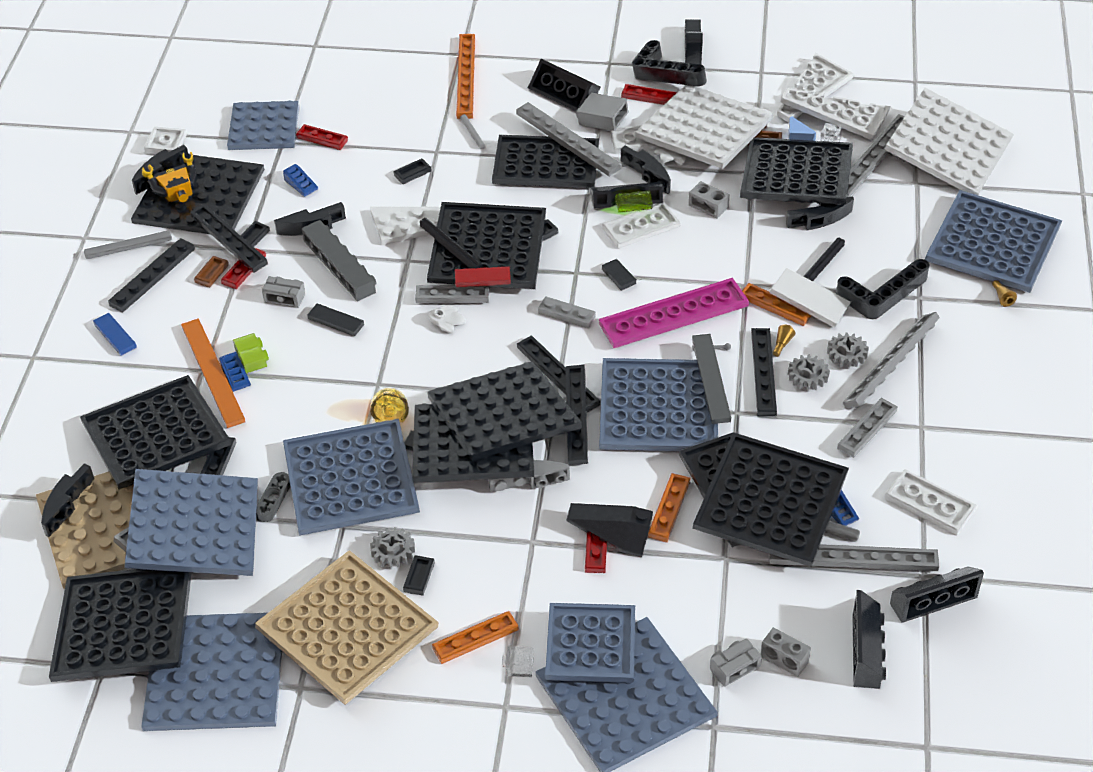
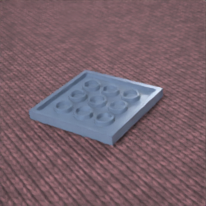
(263, 125)
(590, 642)

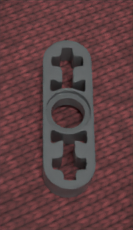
(273, 505)

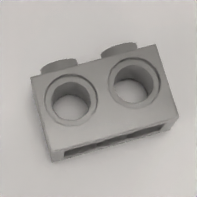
(709, 199)
(785, 651)

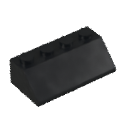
(561, 85)
(936, 593)
(868, 642)

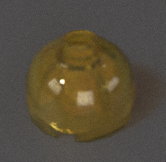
(389, 405)

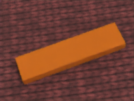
(774, 304)
(669, 507)
(475, 637)

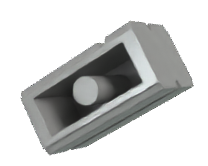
(283, 291)
(735, 662)

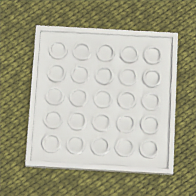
(704, 125)
(949, 142)

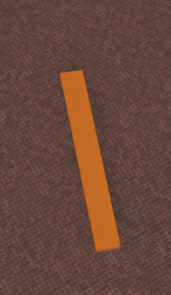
(466, 69)
(213, 373)

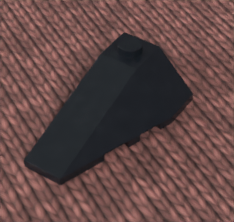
(617, 524)

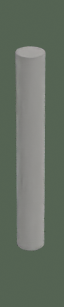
(472, 131)

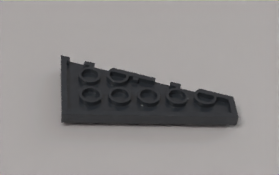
(703, 462)

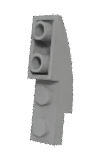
(545, 474)

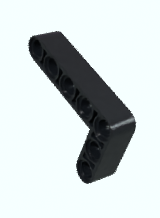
(693, 41)
(650, 67)
(876, 303)

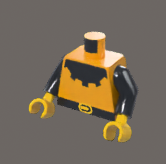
(175, 182)

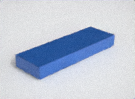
(115, 334)

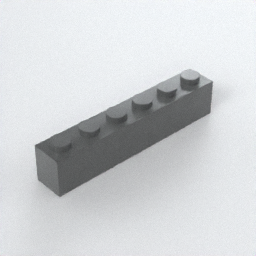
(339, 260)

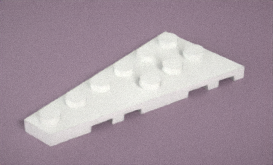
(819, 77)
(840, 111)
(402, 222)

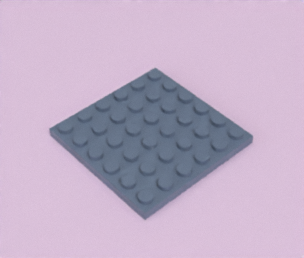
(994, 241)
(653, 405)
(350, 477)
(192, 523)
(223, 681)
(631, 719)

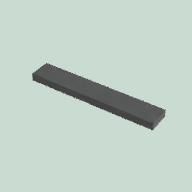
(711, 379)

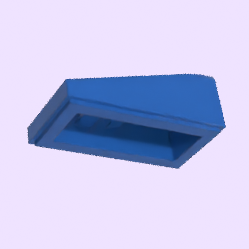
(299, 179)
(231, 361)
(845, 504)

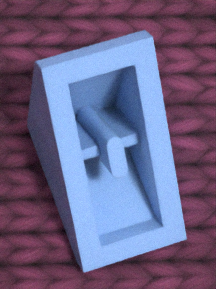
(800, 131)

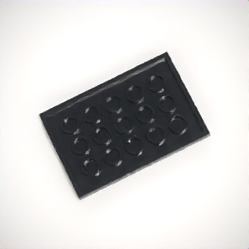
(540, 163)

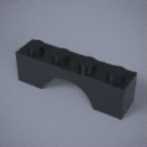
(605, 196)

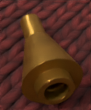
(1006, 296)
(784, 335)

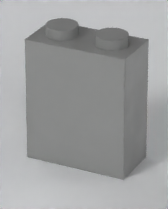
(602, 111)

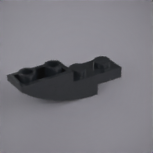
(160, 162)
(648, 165)
(818, 216)
(292, 224)
(60, 501)

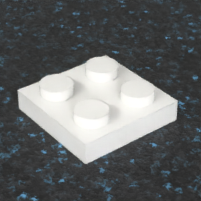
(164, 138)

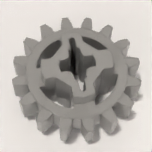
(847, 350)
(807, 371)
(392, 547)

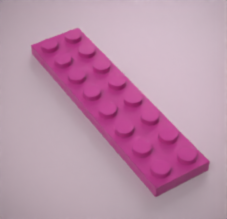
(673, 312)

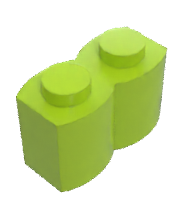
(250, 352)

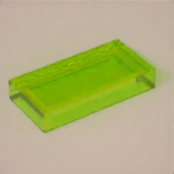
(634, 201)

